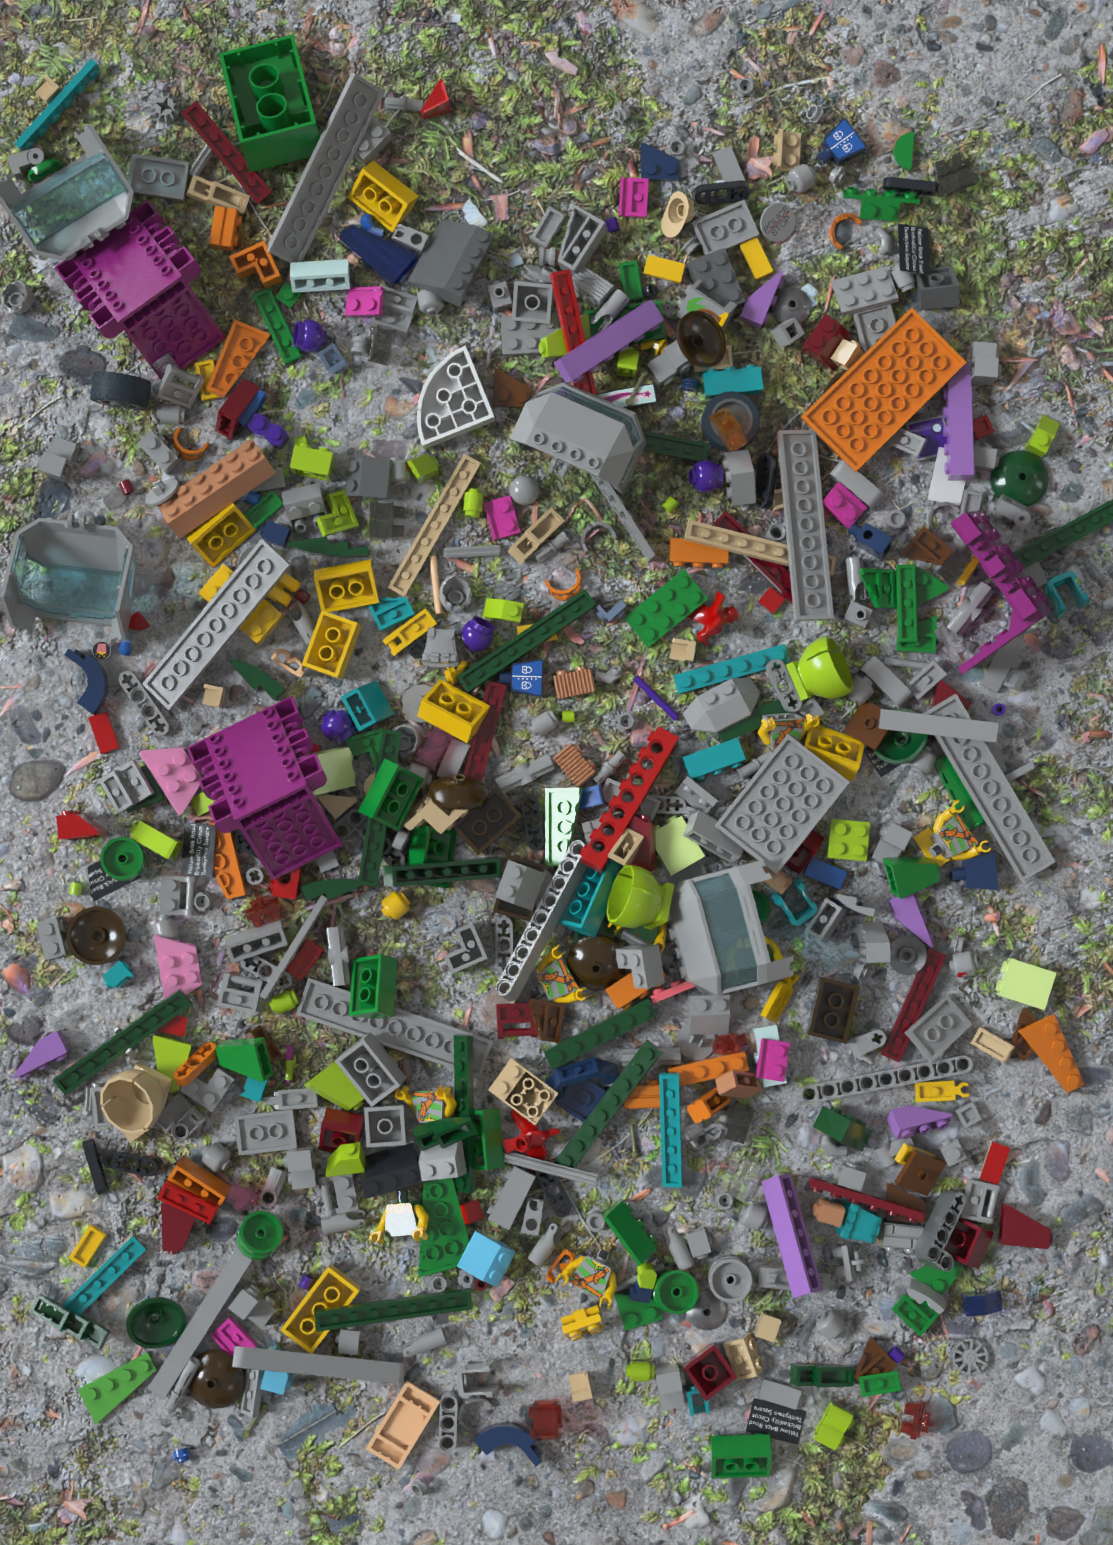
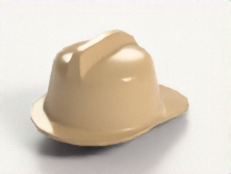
(678, 212)

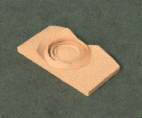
(402, 1424)

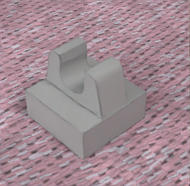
(1015, 679)

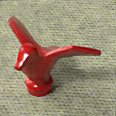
(713, 618)
(530, 1138)

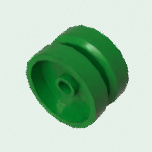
(126, 870)
(265, 1225)
(686, 1292)

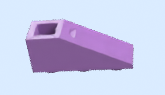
(758, 303)
(908, 914)
(47, 1049)
(915, 1120)

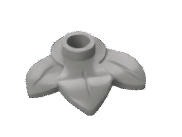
(539, 274)

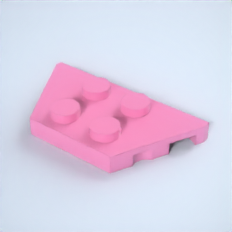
(173, 774)
(177, 965)

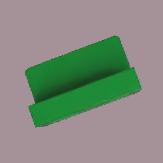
(879, 1383)

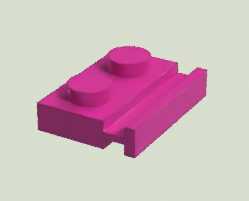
(633, 197)
(364, 302)
(843, 505)
(502, 517)
(772, 1059)
(232, 1334)

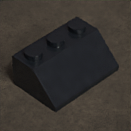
(390, 1170)

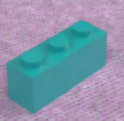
(744, 380)
(714, 759)

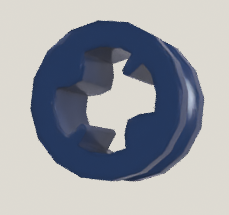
(690, 385)

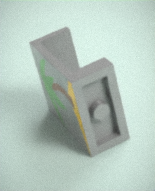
(698, 301)

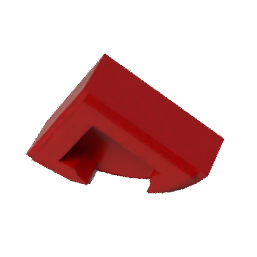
(138, 622)

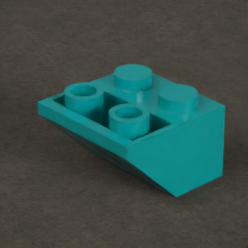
(367, 705)

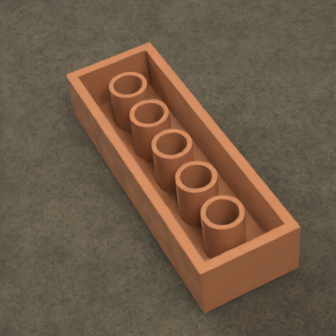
(216, 488)

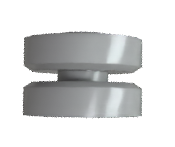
(729, 1290)

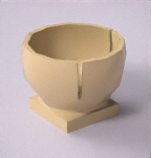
(137, 1100)

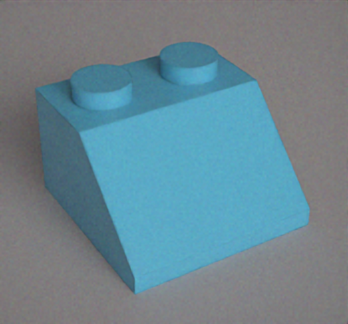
(486, 1258)
(277, 1381)

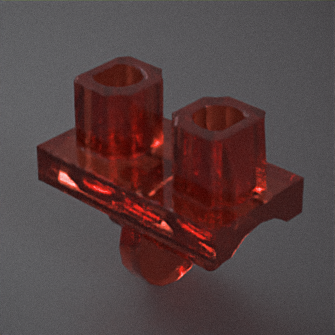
(262, 906)
(729, 1043)
(914, 1428)

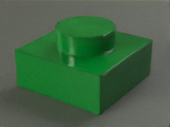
(286, 296)

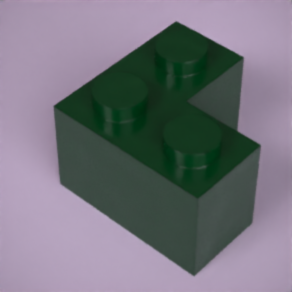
(843, 1128)

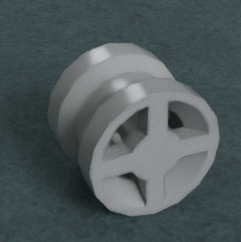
(547, 256)
(361, 346)

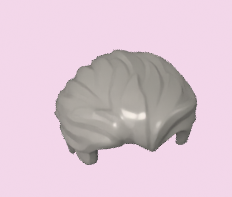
(17, 297)
(455, 593)
(410, 740)

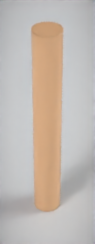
(435, 584)

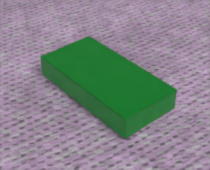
(631, 280)
(264, 510)

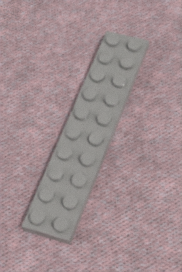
(325, 169)
(805, 525)
(217, 624)
(993, 796)
(402, 1031)

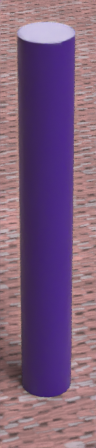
(655, 697)

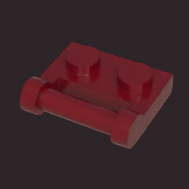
(514, 1014)

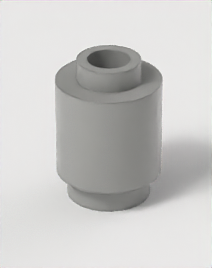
(904, 280)
(171, 414)
(544, 723)

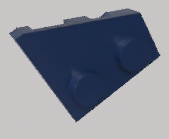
(658, 165)

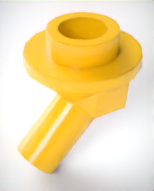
(657, 345)
(451, 674)

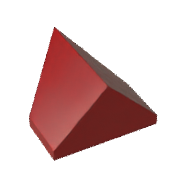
(437, 102)

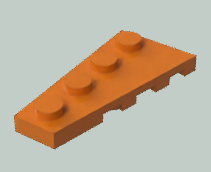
(227, 865)

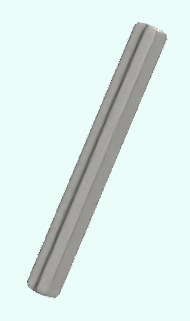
(551, 1168)

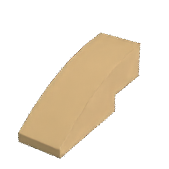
(217, 194)
(536, 536)

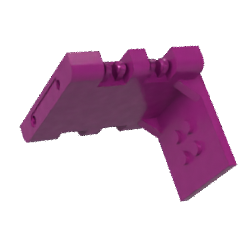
(141, 287)
(1000, 564)
(265, 786)

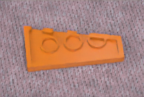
(238, 352)
(1052, 1049)

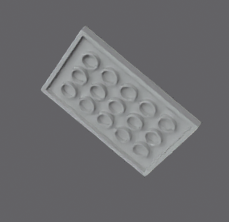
(782, 804)

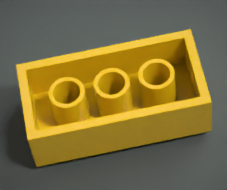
(260, 622)
(329, 1291)

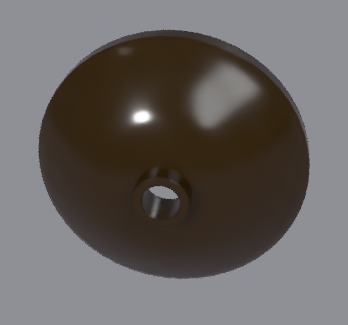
(701, 339)
(458, 792)
(83, 940)
(590, 952)
(228, 1380)

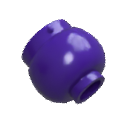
(309, 336)
(706, 476)
(477, 634)
(337, 725)

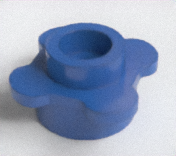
(181, 1455)

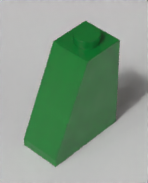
(910, 874)
(246, 1057)

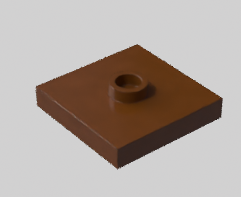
(864, 726)
(920, 1172)

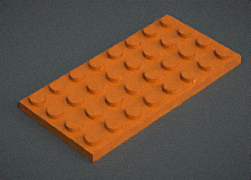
(883, 389)

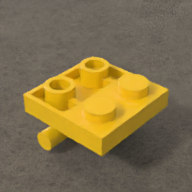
(583, 1323)

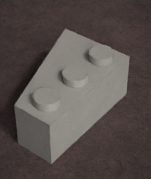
(874, 943)

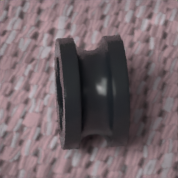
(413, 645)

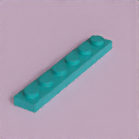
(59, 103)
(729, 669)
(671, 1130)
(106, 1275)

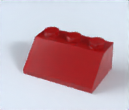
(76, 826)

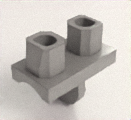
(850, 1262)

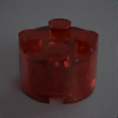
(546, 1420)

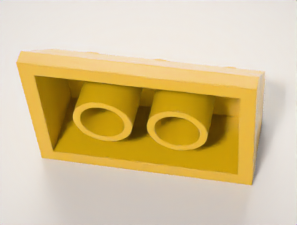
(382, 196)
(220, 534)
(346, 586)
(331, 645)
(453, 710)
(835, 749)

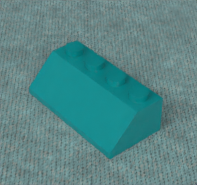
(590, 899)

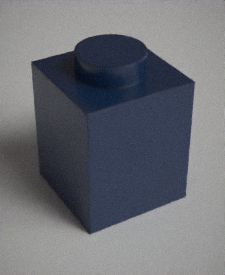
(275, 534)

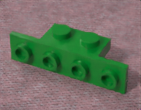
(880, 205)

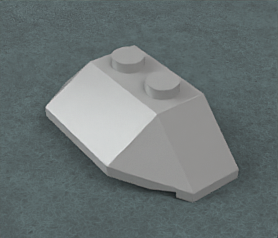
(722, 706)

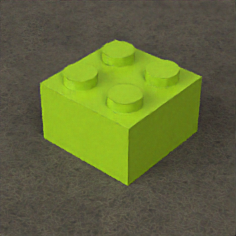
(313, 462)
(847, 840)

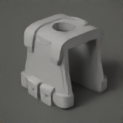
(440, 649)
(463, 1384)

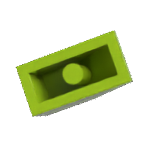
(628, 362)
(1042, 436)
(424, 467)
(503, 610)
(346, 1160)

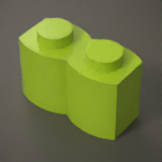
(833, 1426)

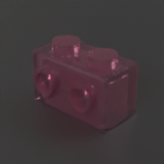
(434, 749)
(243, 1195)

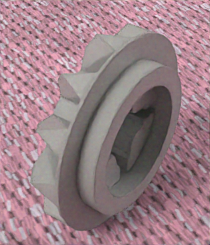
(167, 115)

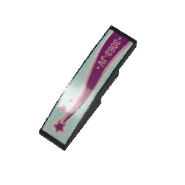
(645, 396)

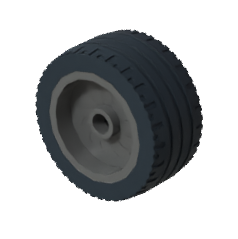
(120, 390)
(741, 408)

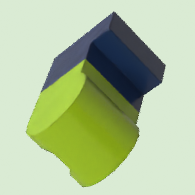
(644, 1283)

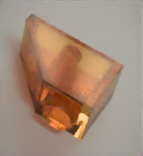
(728, 429)

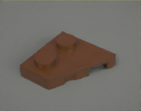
(509, 391)
(927, 548)
(547, 1019)
(1021, 1048)
(904, 1198)
(873, 1360)

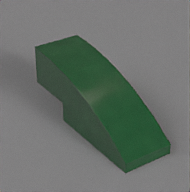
(258, 679)
(331, 887)
(444, 1132)
(821, 1375)

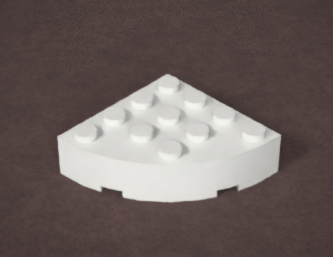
(452, 401)

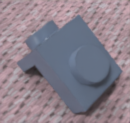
(332, 358)
(616, 612)

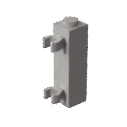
(776, 1278)

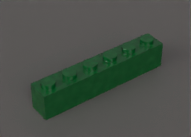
(442, 871)
(600, 1033)

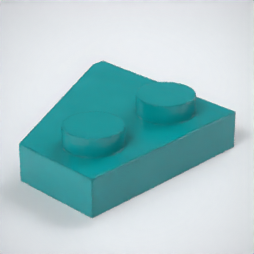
(391, 612)

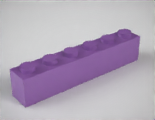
(608, 341)
(958, 426)
(791, 1235)

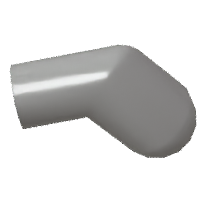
(886, 241)
(610, 676)
(831, 1148)

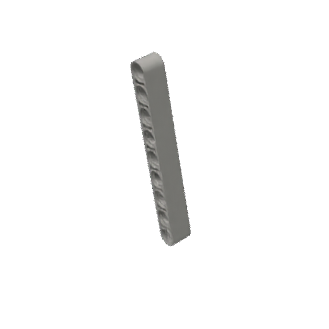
(538, 928)
(895, 1079)
(200, 1324)
(318, 1365)

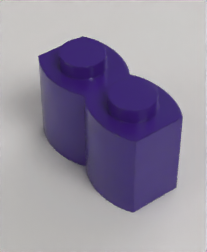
(263, 429)

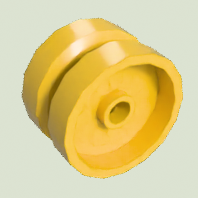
(278, 593)

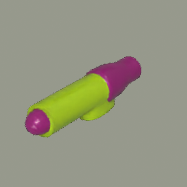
(290, 1063)

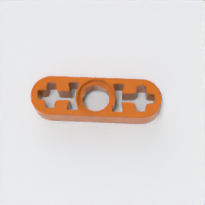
(187, 1073)

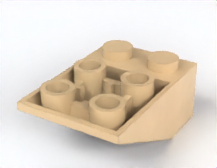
(523, 1091)

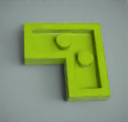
(342, 515)

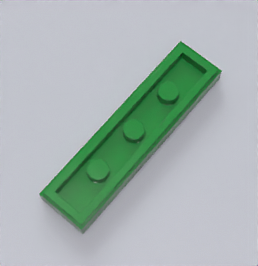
(277, 326)
(906, 603)

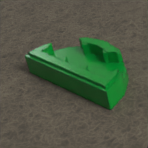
(904, 150)
(44, 169)

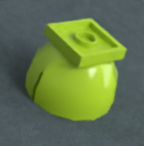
(821, 671)
(638, 899)

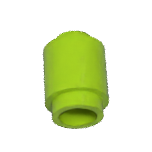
(473, 503)
(284, 1001)
(640, 1371)

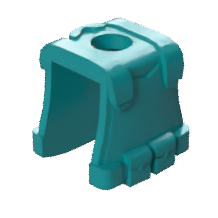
(1081, 599)
(802, 915)
(859, 1223)

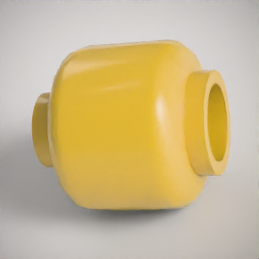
(395, 905)

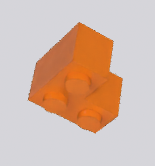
(256, 260)

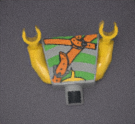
(777, 726)
(953, 837)
(556, 980)
(429, 1103)
(592, 1276)

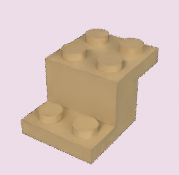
(436, 815)

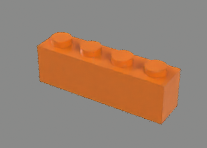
(709, 1067)

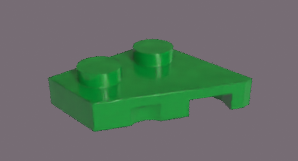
(880, 586)
(928, 587)
(926, 639)
(937, 1279)
(636, 1313)
(914, 1315)

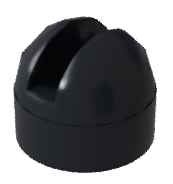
(646, 294)

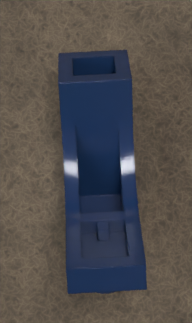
(97, 681)
(508, 1433)

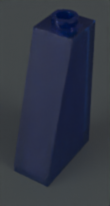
(378, 254)

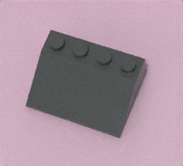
(452, 260)

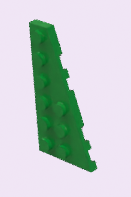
(445, 1228)

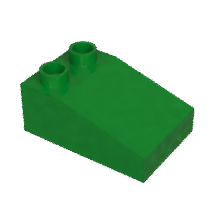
(270, 103)

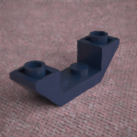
(582, 1071)

